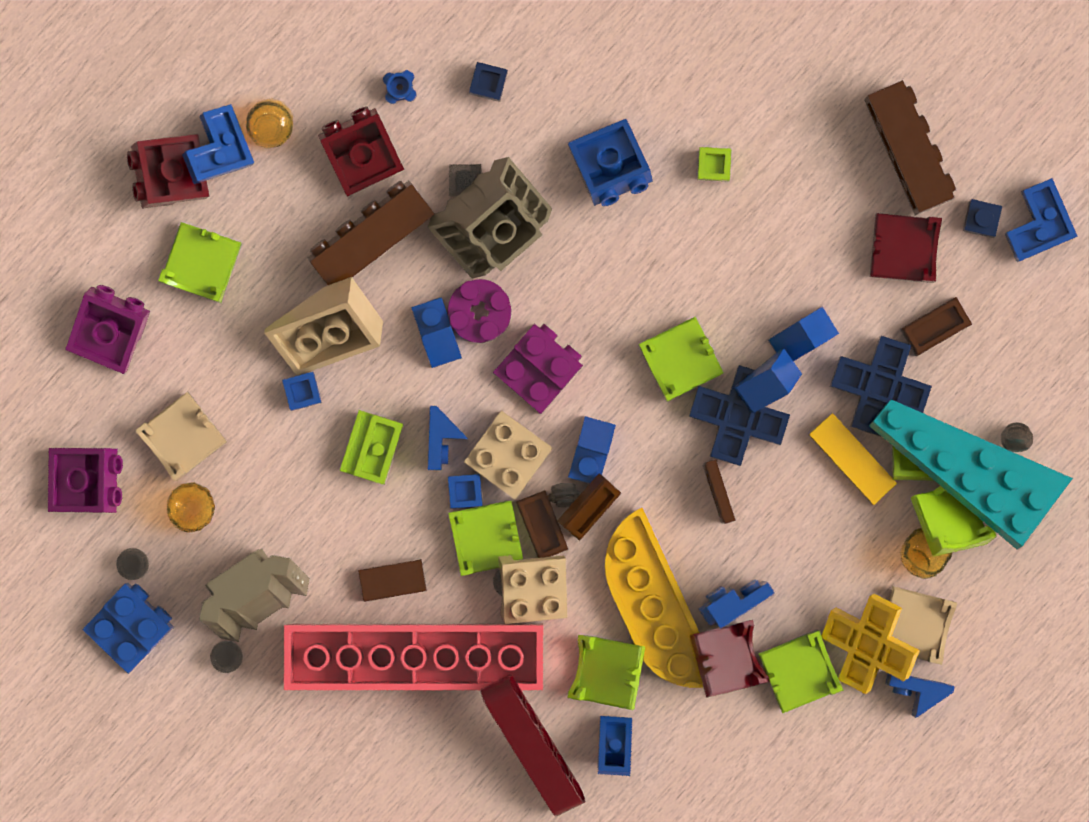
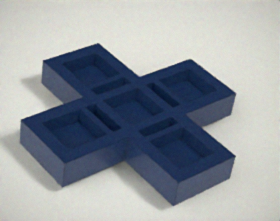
(879, 382)
(736, 420)

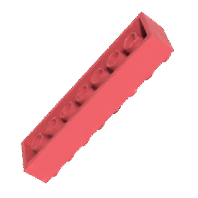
(411, 656)

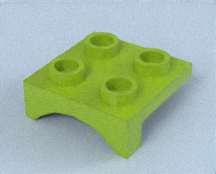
(200, 262)
(681, 359)
(949, 523)
(484, 535)
(800, 671)
(607, 672)

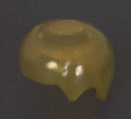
(269, 123)
(190, 507)
(918, 558)

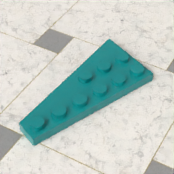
(987, 479)

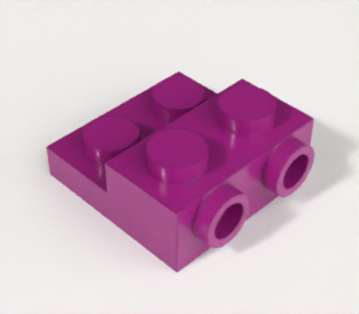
(107, 328)
(539, 367)
(84, 480)

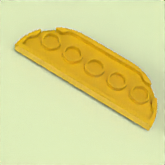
(651, 601)

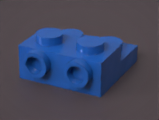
(611, 163)
(725, 605)
(129, 626)

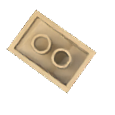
(327, 328)

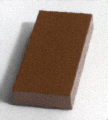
(936, 326)
(718, 492)
(589, 506)
(542, 525)
(392, 580)

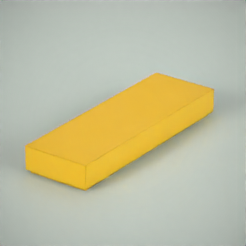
(852, 459)

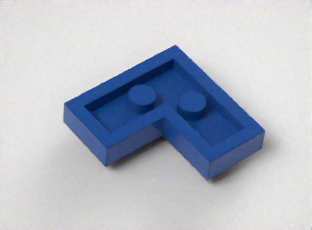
(226, 150)
(1049, 225)

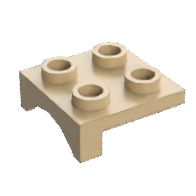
(181, 436)
(508, 455)
(533, 589)
(923, 622)

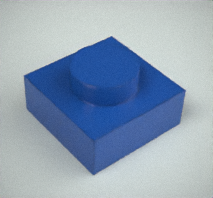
(302, 391)
(465, 491)

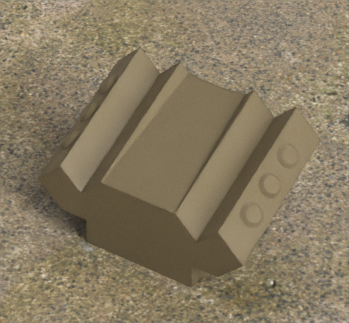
(492, 219)
(251, 593)

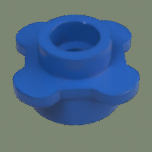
(405, 79)

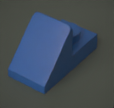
(436, 332)
(440, 428)
(591, 449)
(927, 691)
(615, 746)

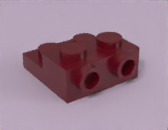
(360, 150)
(163, 172)

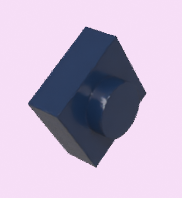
(488, 81)
(982, 218)

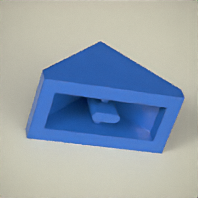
(805, 334)
(769, 381)

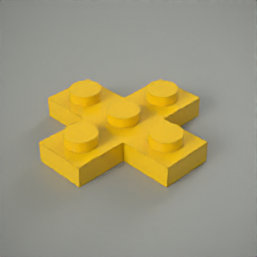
(870, 643)

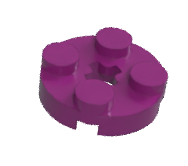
(470, 295)

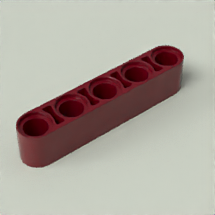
(532, 745)

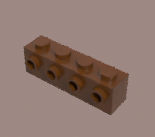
(909, 147)
(371, 234)

